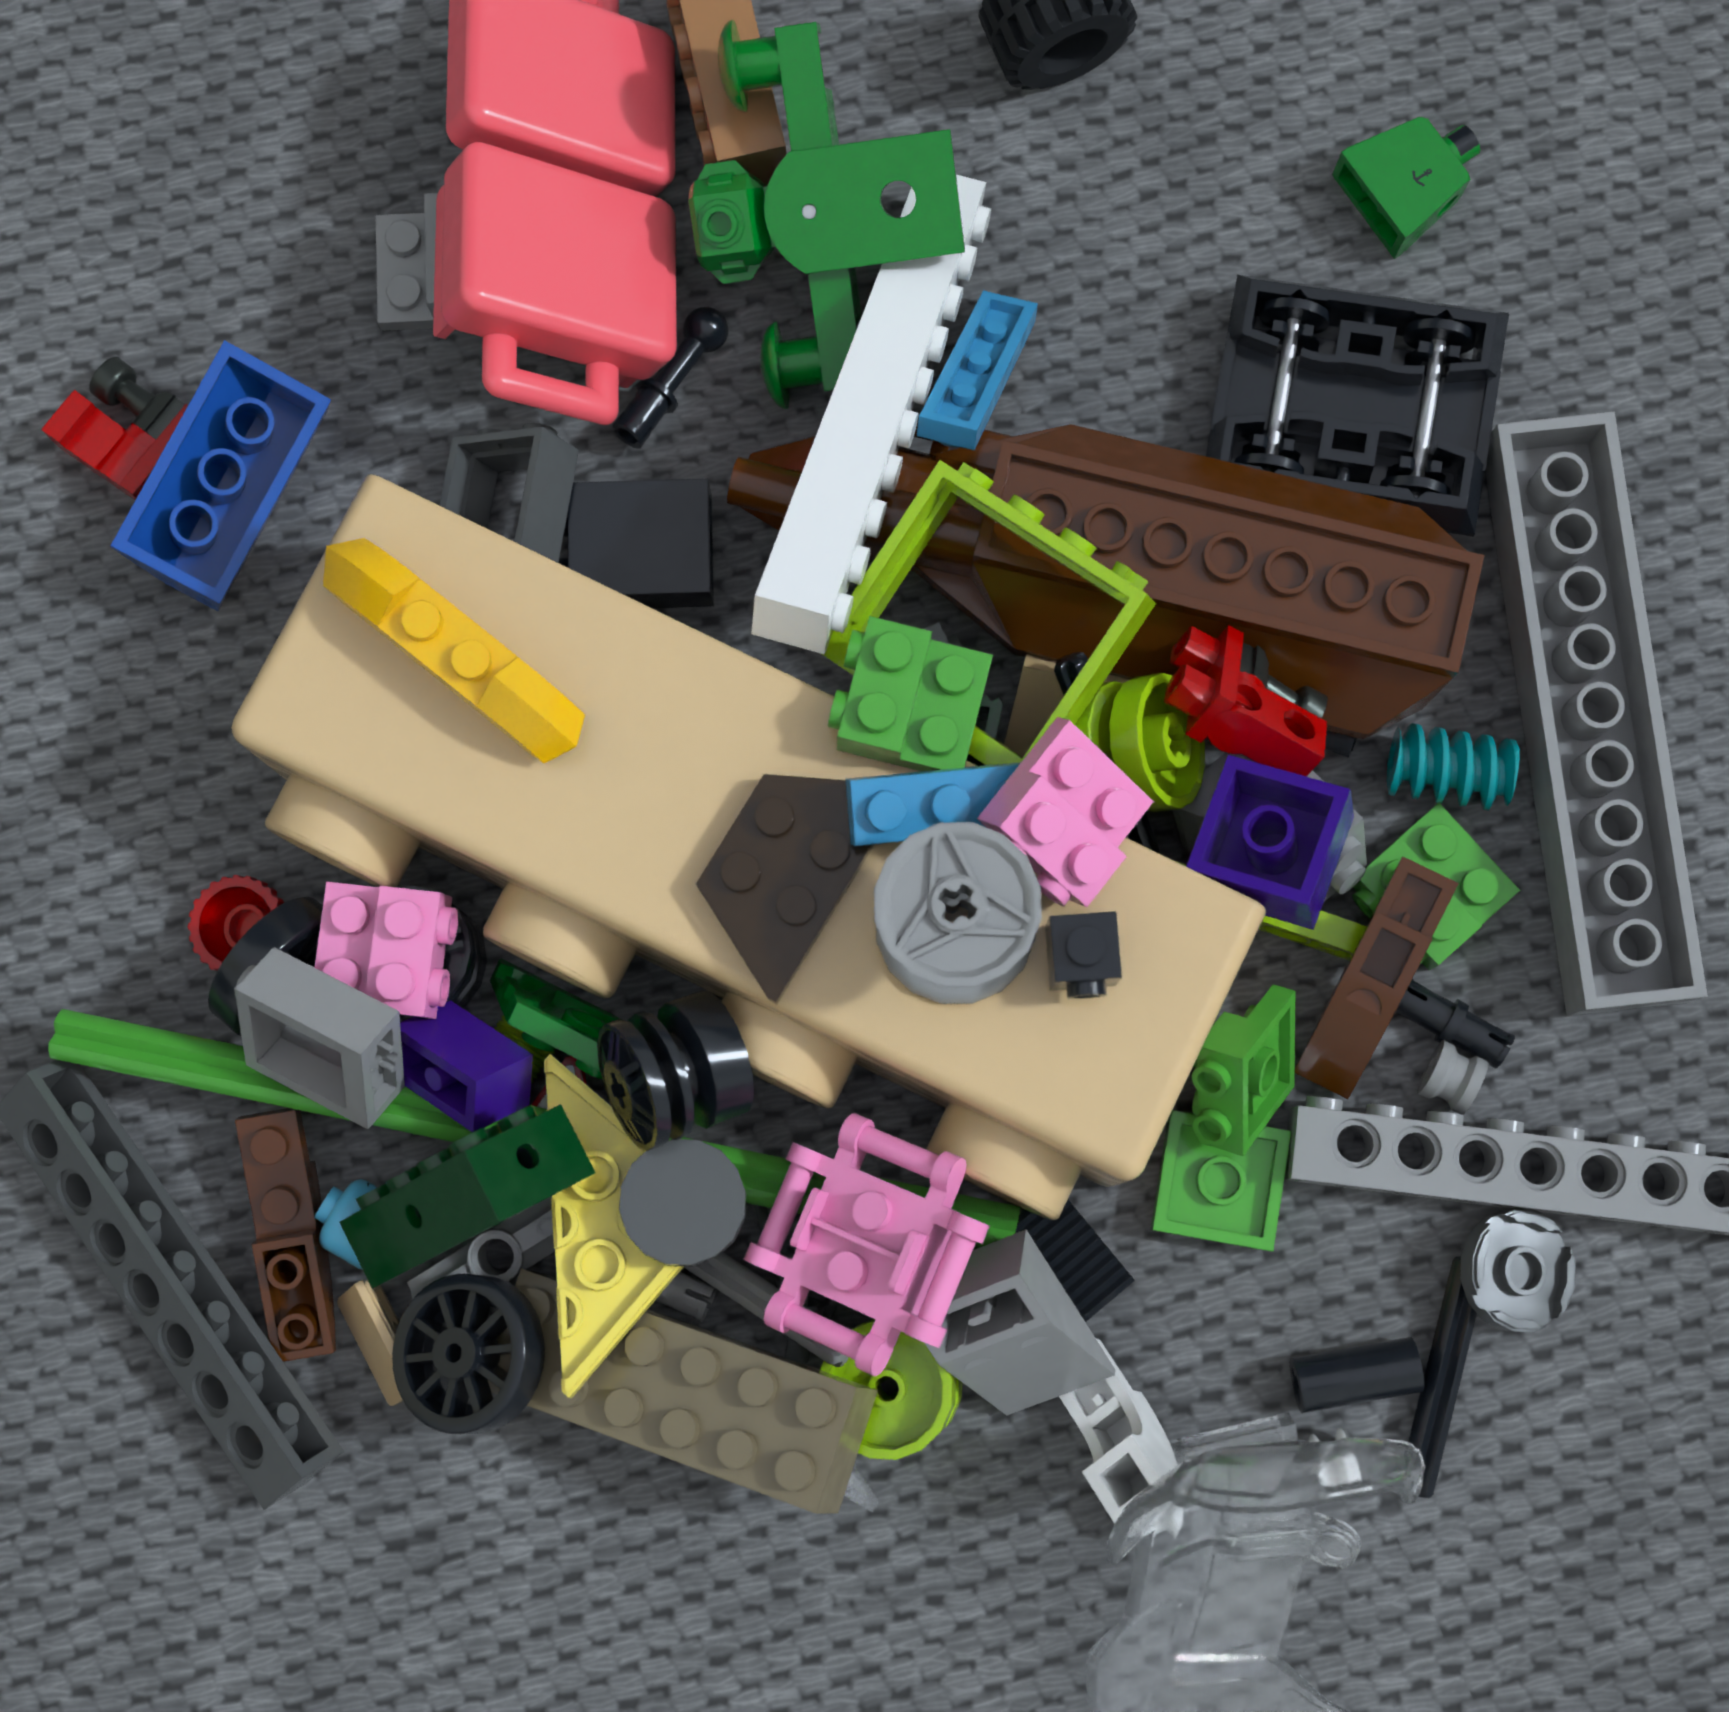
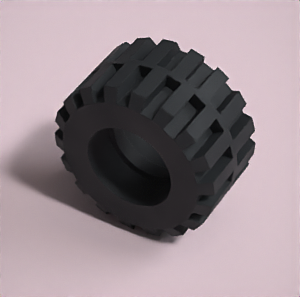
(1054, 39)

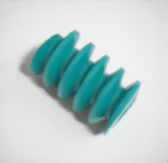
(1453, 765)

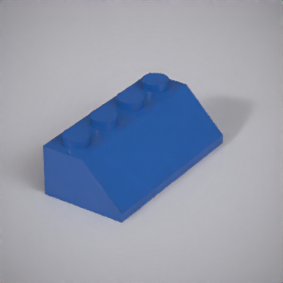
(220, 475)

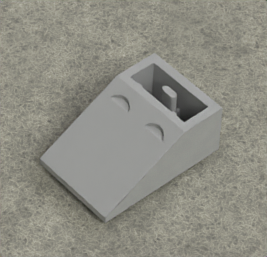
(1017, 1330)

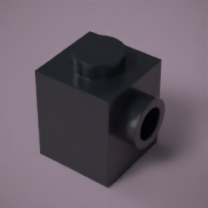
(1083, 953)

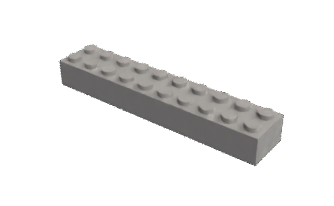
(1592, 716)

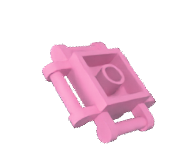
(867, 1244)

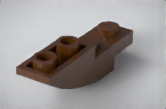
(1376, 977)
(287, 1251)

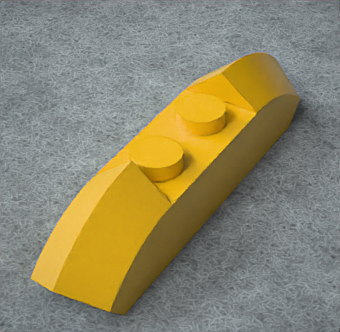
(452, 648)

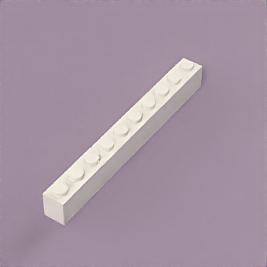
(858, 439)

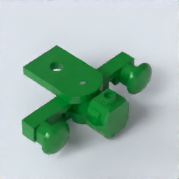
(818, 205)

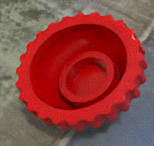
(226, 914)

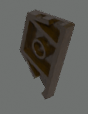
(782, 874)

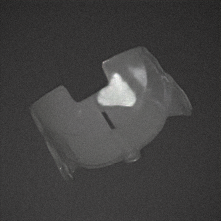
(1213, 1615)

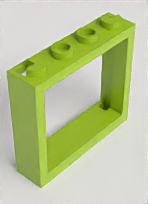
(1023, 520)

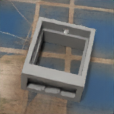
(320, 1037)

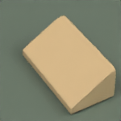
(374, 1330)

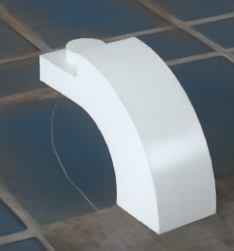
(1122, 1437)

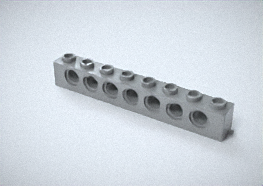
(1561, 1191)

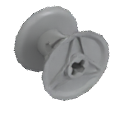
(949, 870)

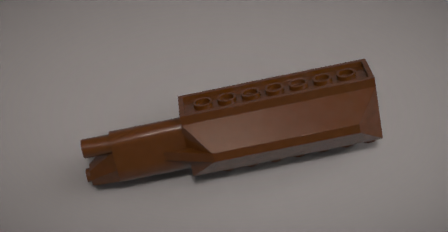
(1322, 578)

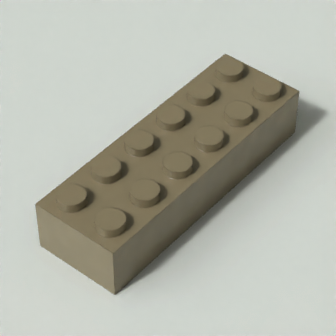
(710, 1404)

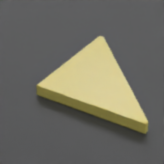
(599, 1270)

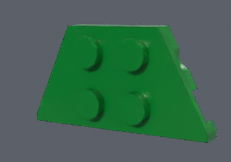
(550, 1015)

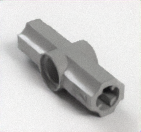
(526, 1233)

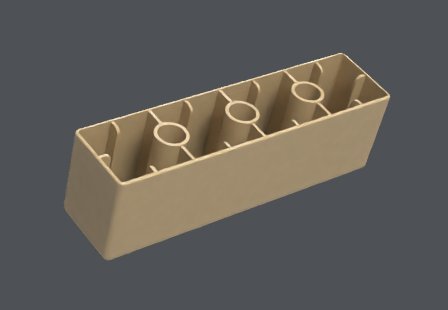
(617, 831)

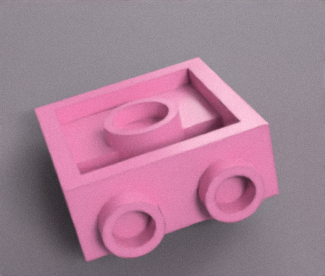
(1068, 813)
(388, 944)

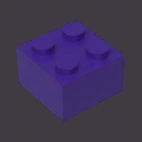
(1274, 838)

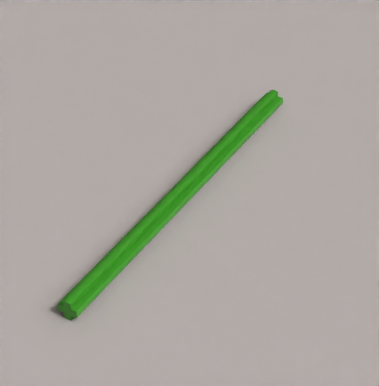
(223, 1070)

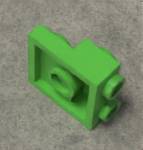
(909, 697)
(1448, 850)
(1245, 1072)

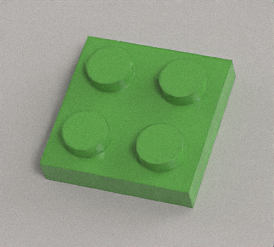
(1217, 1192)

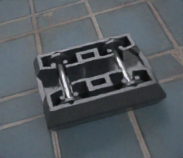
(1355, 405)

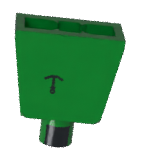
(1406, 178)

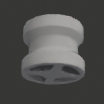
(1453, 1077)

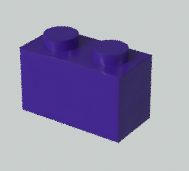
(465, 1067)

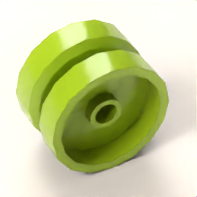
(1146, 739)
(919, 1411)

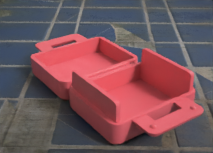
(554, 201)

